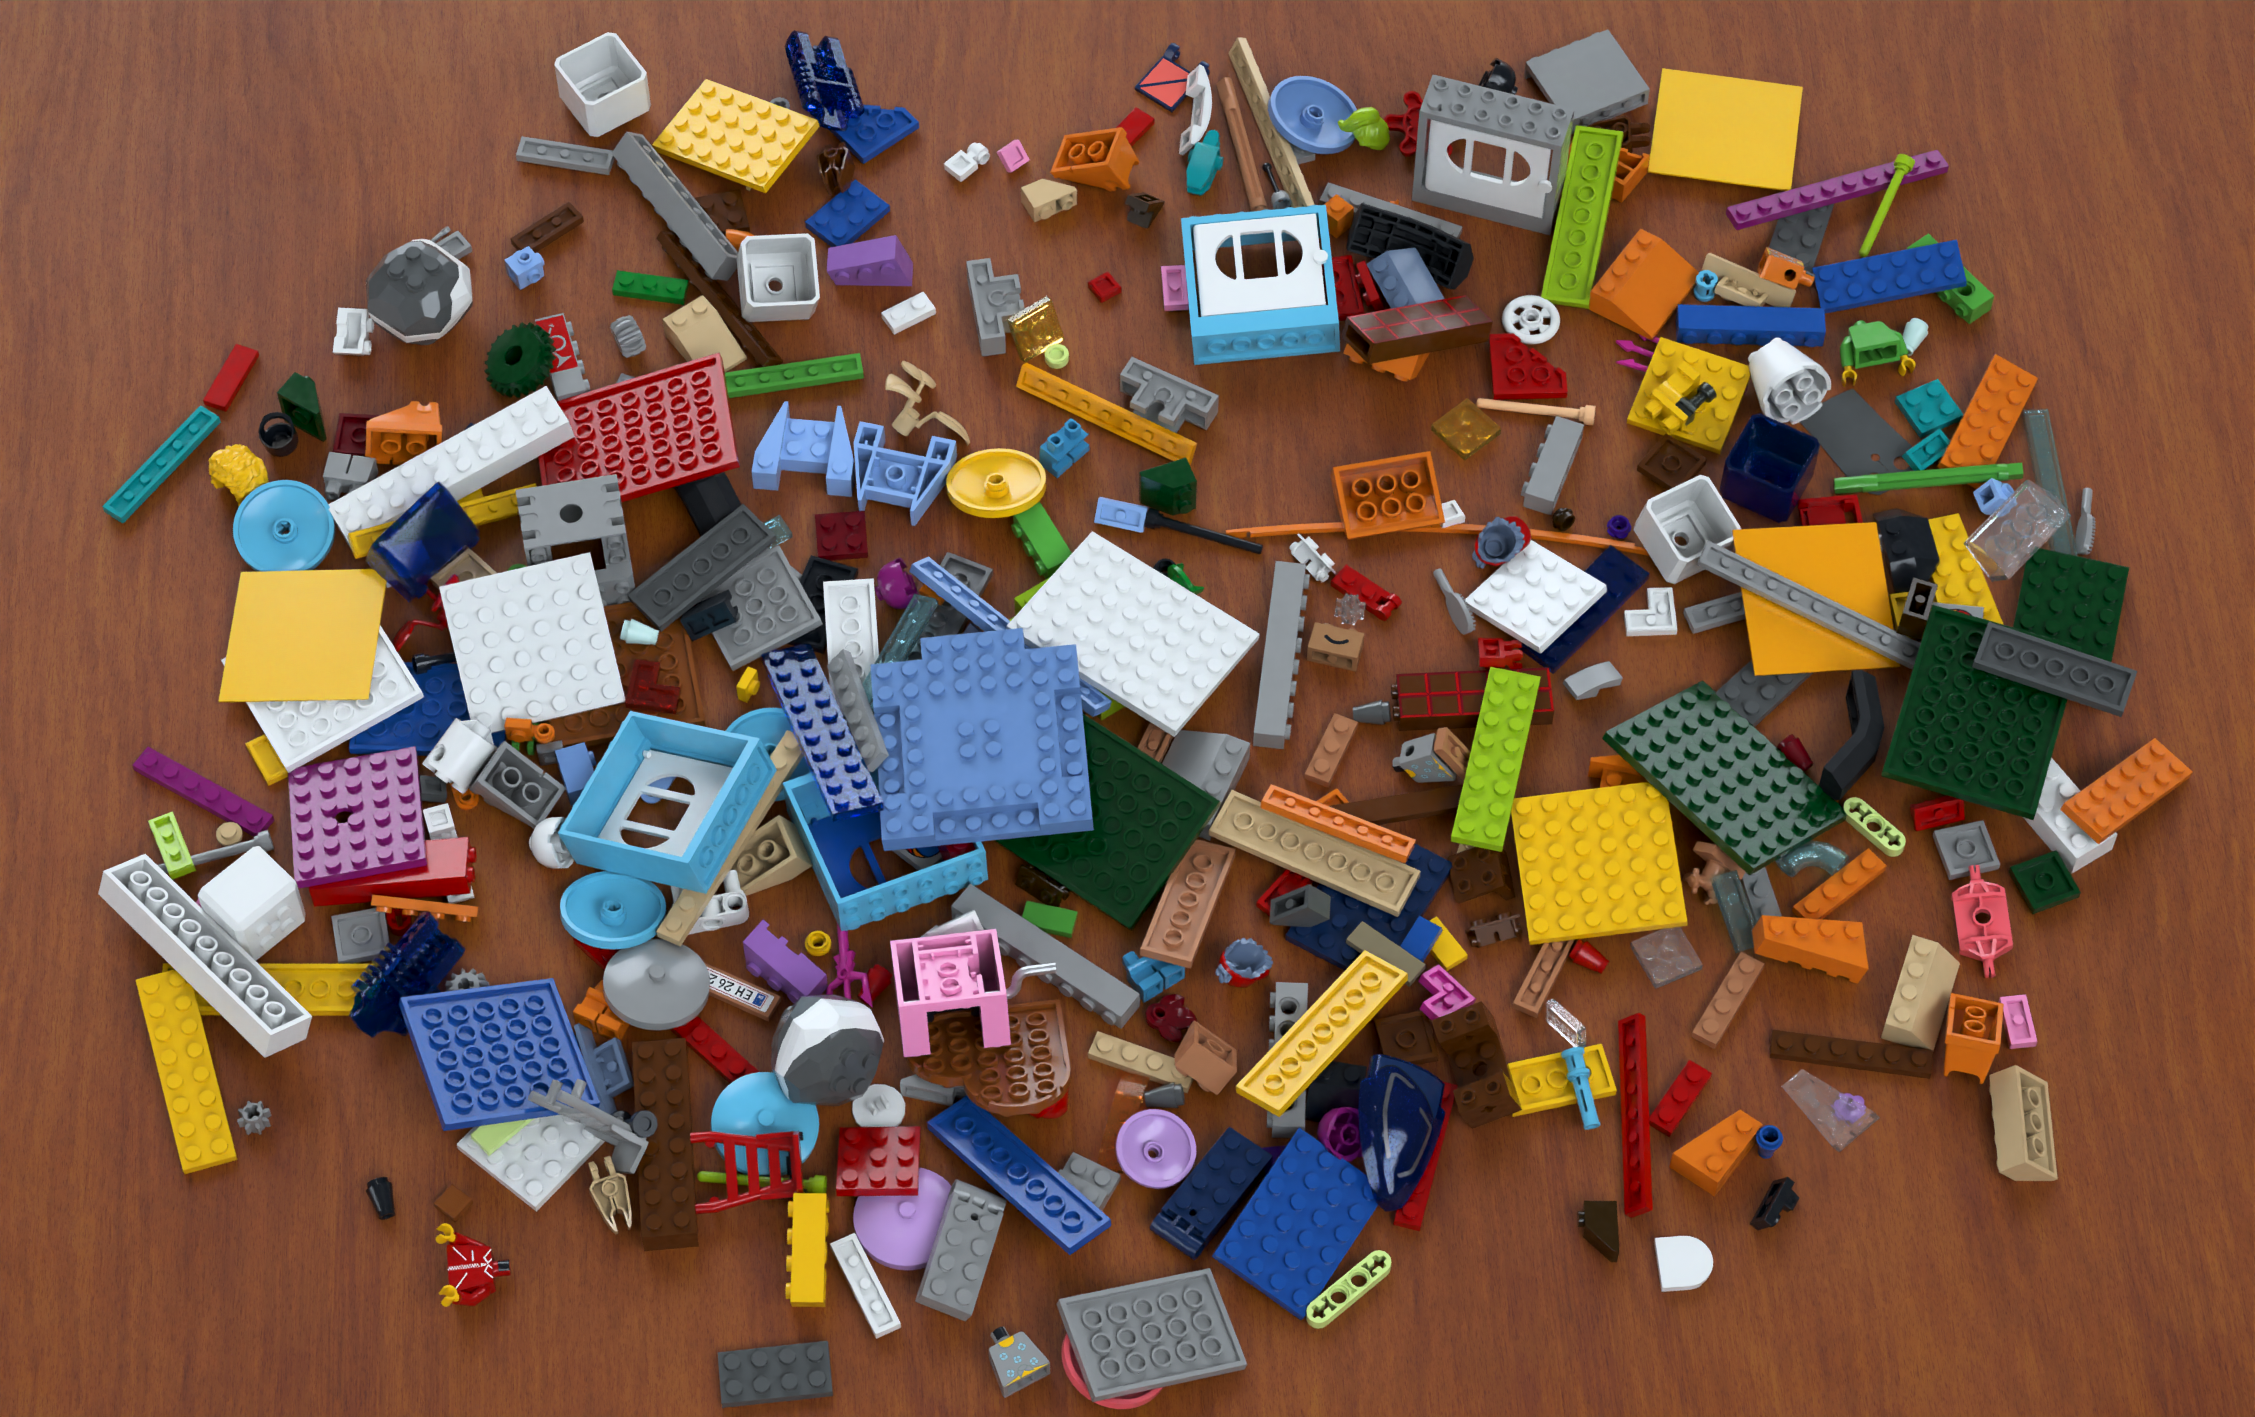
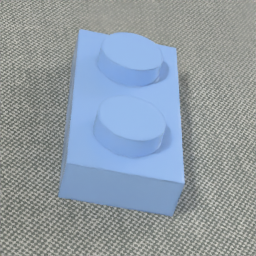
(1121, 514)

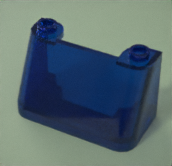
(422, 542)

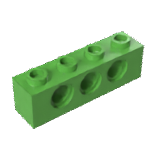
(1967, 301)

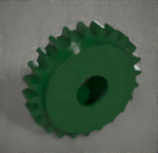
(520, 360)

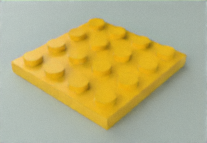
(1711, 419)

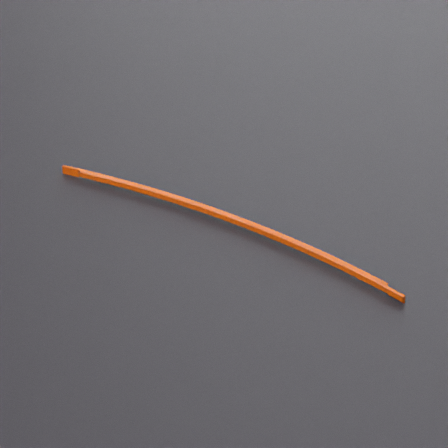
(1457, 528)

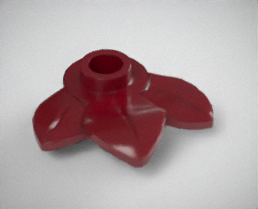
(1173, 1018)

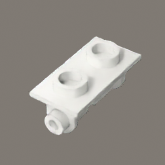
(1306, 551)

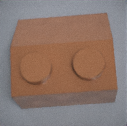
(1206, 1058)

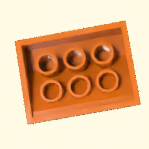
(1643, 285)
(1387, 495)

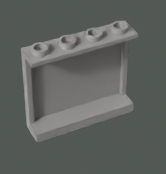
(1590, 78)

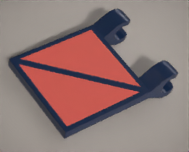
(1167, 80)

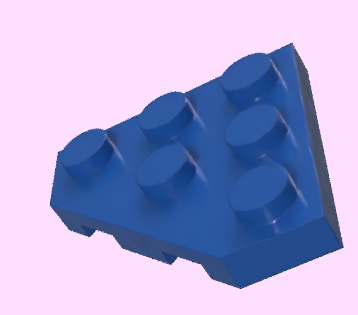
(876, 131)

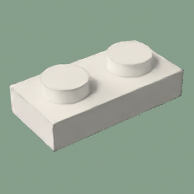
(908, 313)

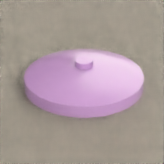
(902, 1228)

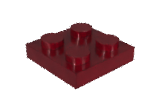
(841, 535)

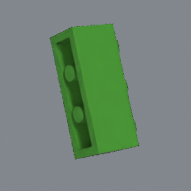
(1041, 540)

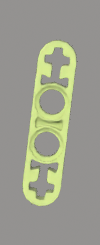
(1351, 1291)

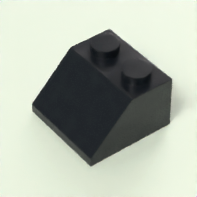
(1334, 1088)

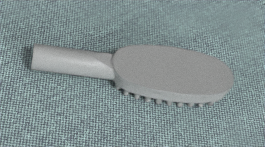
(2084, 528)
(1456, 605)

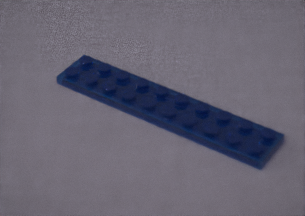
(822, 732)

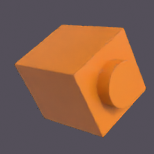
(1339, 215)

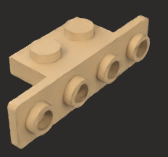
(1746, 286)

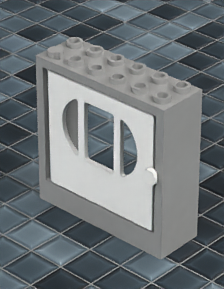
(1502, 119)

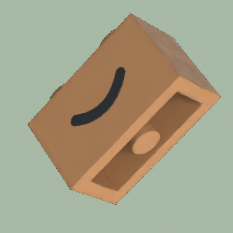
(1335, 646)

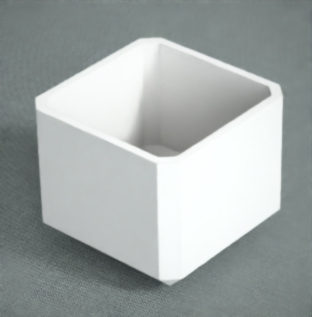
(602, 84)
(781, 259)
(1687, 511)
(254, 902)

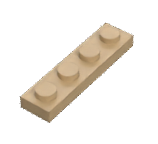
(1137, 1060)

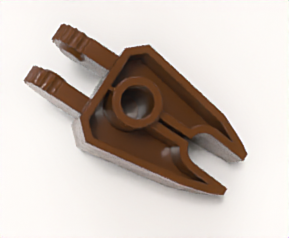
(1624, 124)
(836, 167)

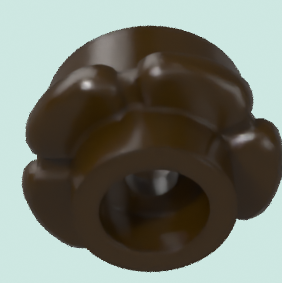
(1563, 519)

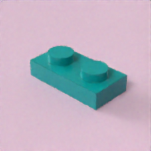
(1927, 451)

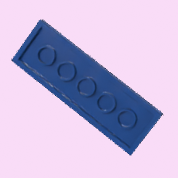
(1889, 276)

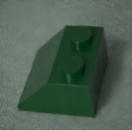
(301, 402)
(1169, 487)

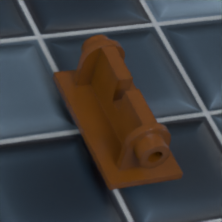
(1504, 926)

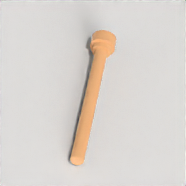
(1584, 414)

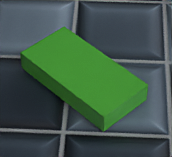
(1051, 918)

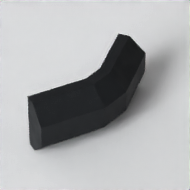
(1381, 231)
(708, 500)
(1867, 731)

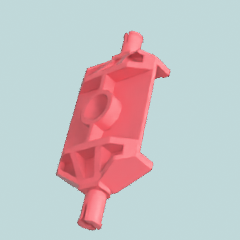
(1979, 940)

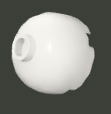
(548, 845)

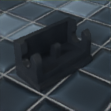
(709, 615)

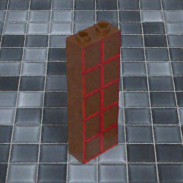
(1417, 329)
(1456, 698)

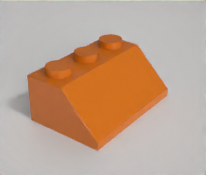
(1403, 368)

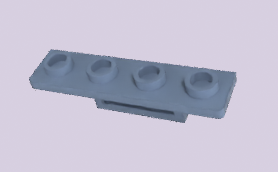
(606, 1067)

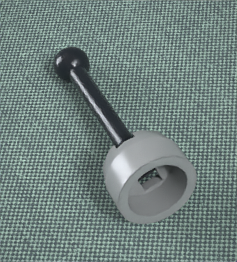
(1278, 194)

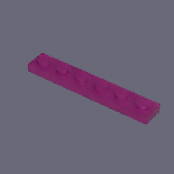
(202, 792)

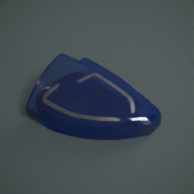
(1398, 1126)

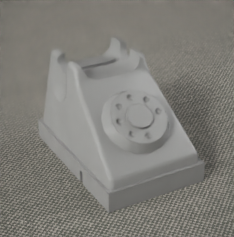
(517, 786)

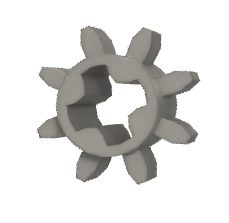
(254, 1117)

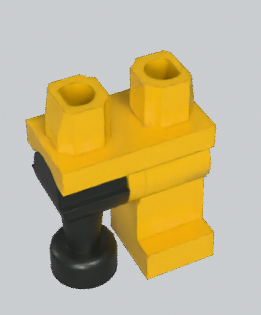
(1671, 399)

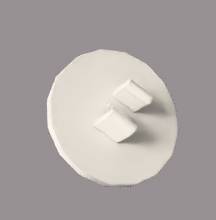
(879, 1107)

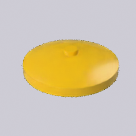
(996, 483)

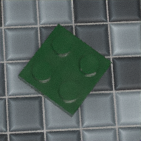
(2044, 882)

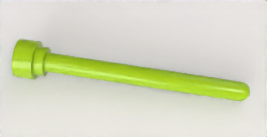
(1903, 165)
(814, 1185)

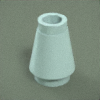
(1914, 334)
(638, 633)

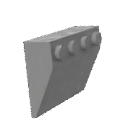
(1209, 762)

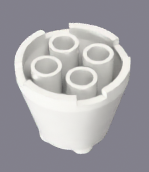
(1787, 382)

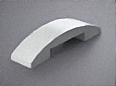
(1199, 89)
(441, 826)

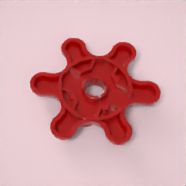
(1408, 124)

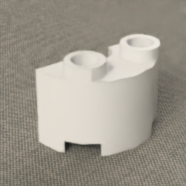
(353, 332)

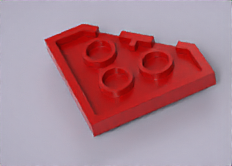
(1522, 371)

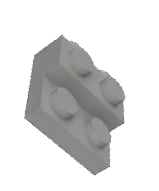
(1090, 1179)

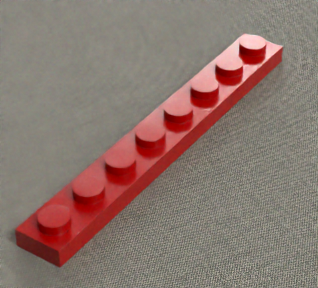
(1635, 1115)

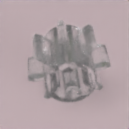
(1350, 609)

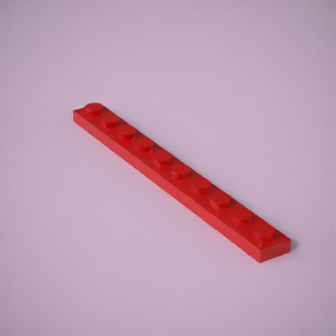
(698, 1034)

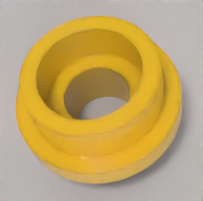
(818, 937)

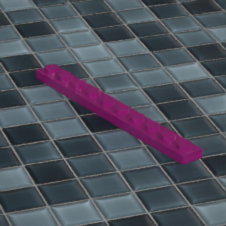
(1831, 191)

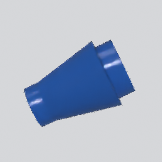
(1768, 1140)

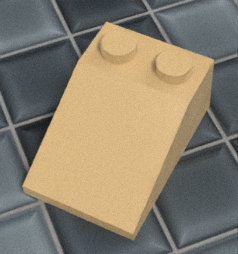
(700, 332)
(771, 856)

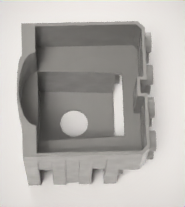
(579, 513)

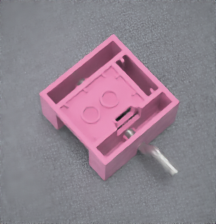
(953, 976)

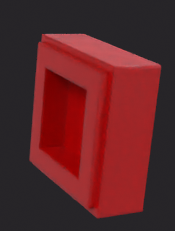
(1104, 287)

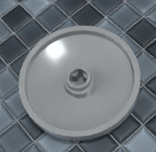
(656, 985)

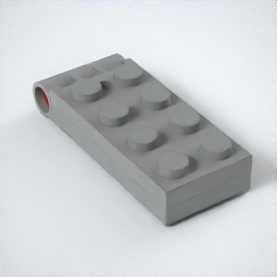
(961, 1250)

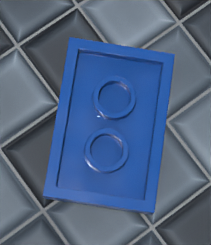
(847, 215)

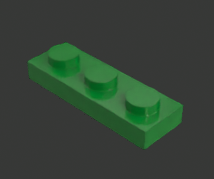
(650, 287)

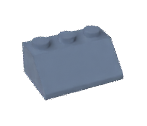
(1404, 278)

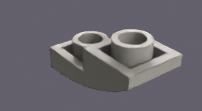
(1592, 679)

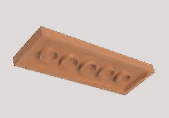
(1188, 904)

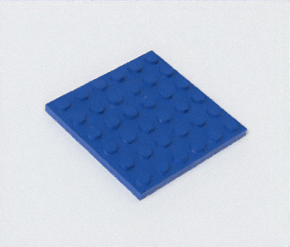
(493, 1048)

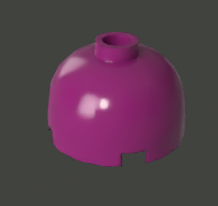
(895, 585)
(1340, 1133)

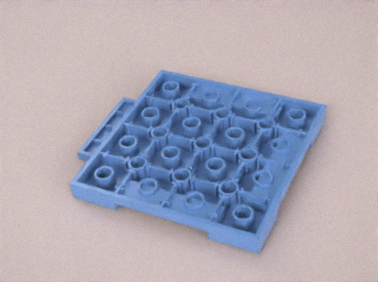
(981, 742)

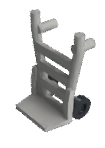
(618, 1128)

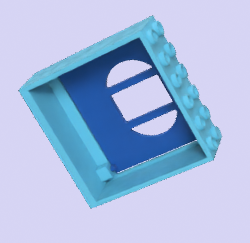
(833, 844)

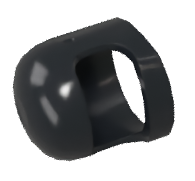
(279, 438)

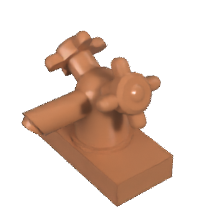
(1716, 864)

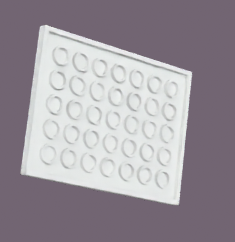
(1135, 632)

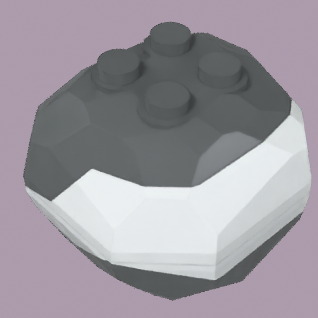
(419, 292)
(826, 1050)

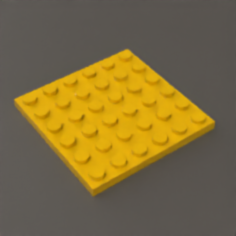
(1597, 863)

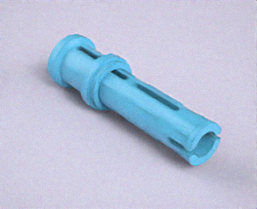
(1579, 1075)

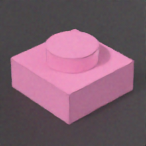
(1013, 155)

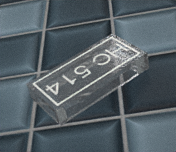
(1565, 1024)

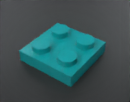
(1929, 408)

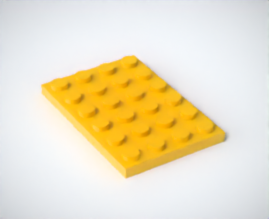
(735, 135)

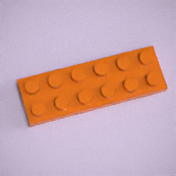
(1989, 416)
(2126, 791)

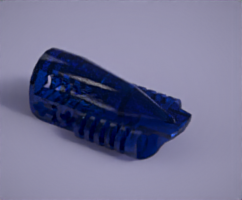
(824, 90)
(401, 974)

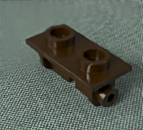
(1036, 884)

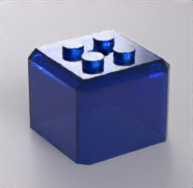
(1773, 454)

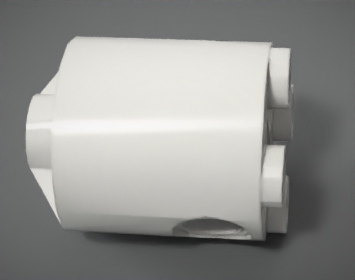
(461, 753)

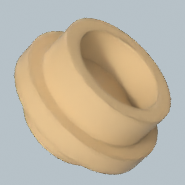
(229, 834)

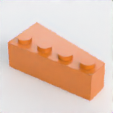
(1814, 943)

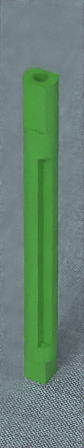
(1928, 478)

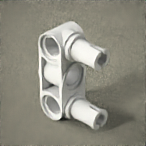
(719, 909)

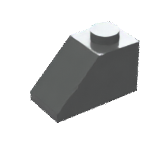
(1300, 908)

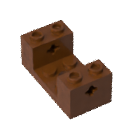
(1473, 1041)

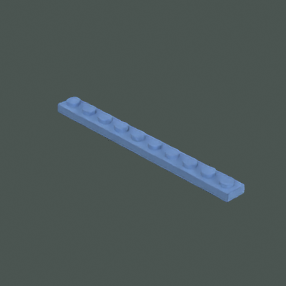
(988, 618)

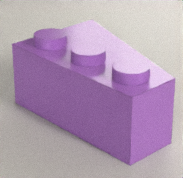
(871, 263)
(780, 966)

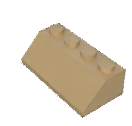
(1921, 995)
(2022, 1125)

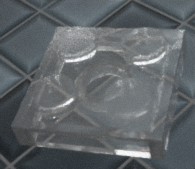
(1666, 956)

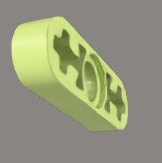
(1876, 838)

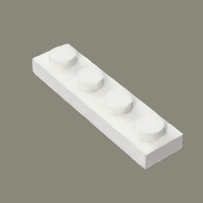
(865, 1285)

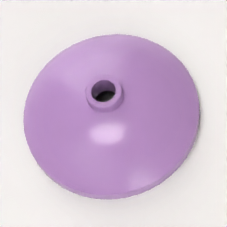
(1167, 1137)

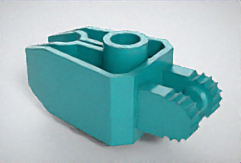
(1204, 163)

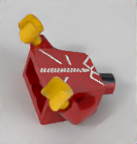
(469, 1269)

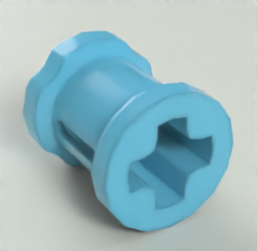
(1702, 286)

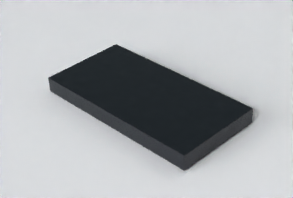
(812, 579)

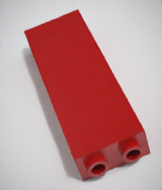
(446, 873)

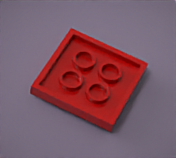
(878, 1161)

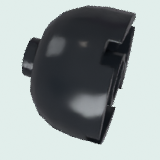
(1500, 78)

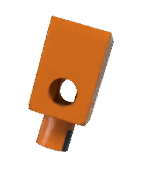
(1775, 264)

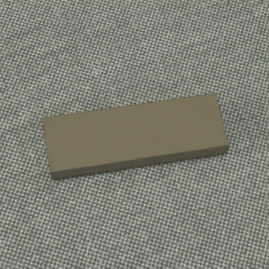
(1369, 939)

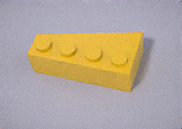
(808, 1249)

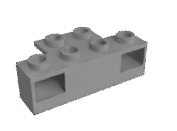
(992, 303)
(1166, 398)

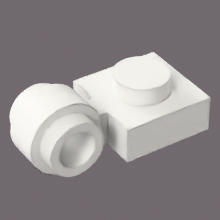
(963, 164)

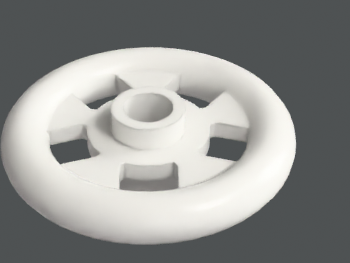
(1529, 313)

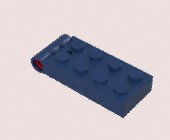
(1211, 1193)

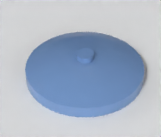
(1308, 114)

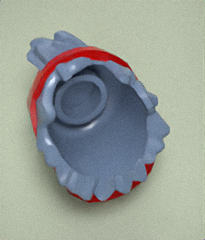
(1501, 541)
(1243, 963)

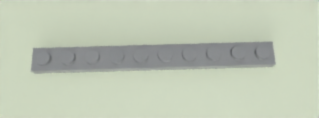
(1809, 604)

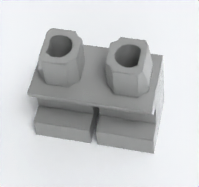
(347, 473)

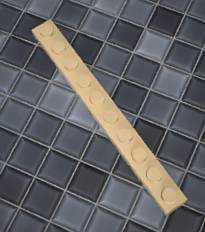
(1277, 145)
(691, 903)

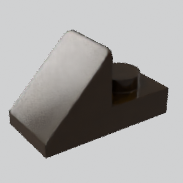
(1143, 208)

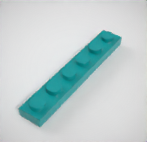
(161, 464)

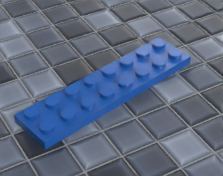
(1019, 1175)

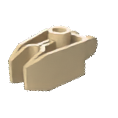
(610, 1195)

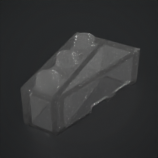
(1830, 1111)

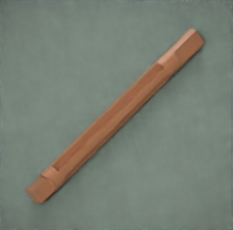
(1241, 144)

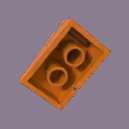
(1096, 159)
(403, 433)
(1972, 1035)

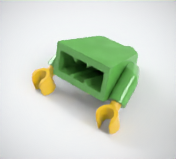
(1872, 345)

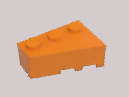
(1629, 173)
(1717, 1152)

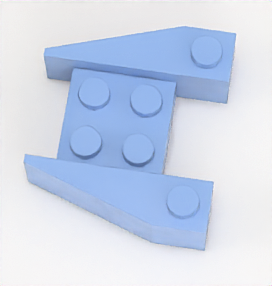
(805, 448)
(897, 475)

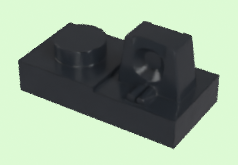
(1778, 1197)

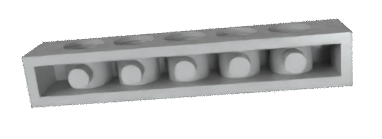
(1293, 998)

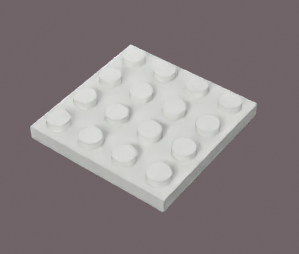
(1535, 596)
(536, 1157)

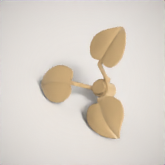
(909, 417)

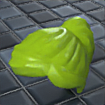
(1367, 128)

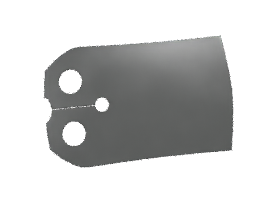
(1853, 432)

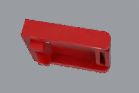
(1828, 510)

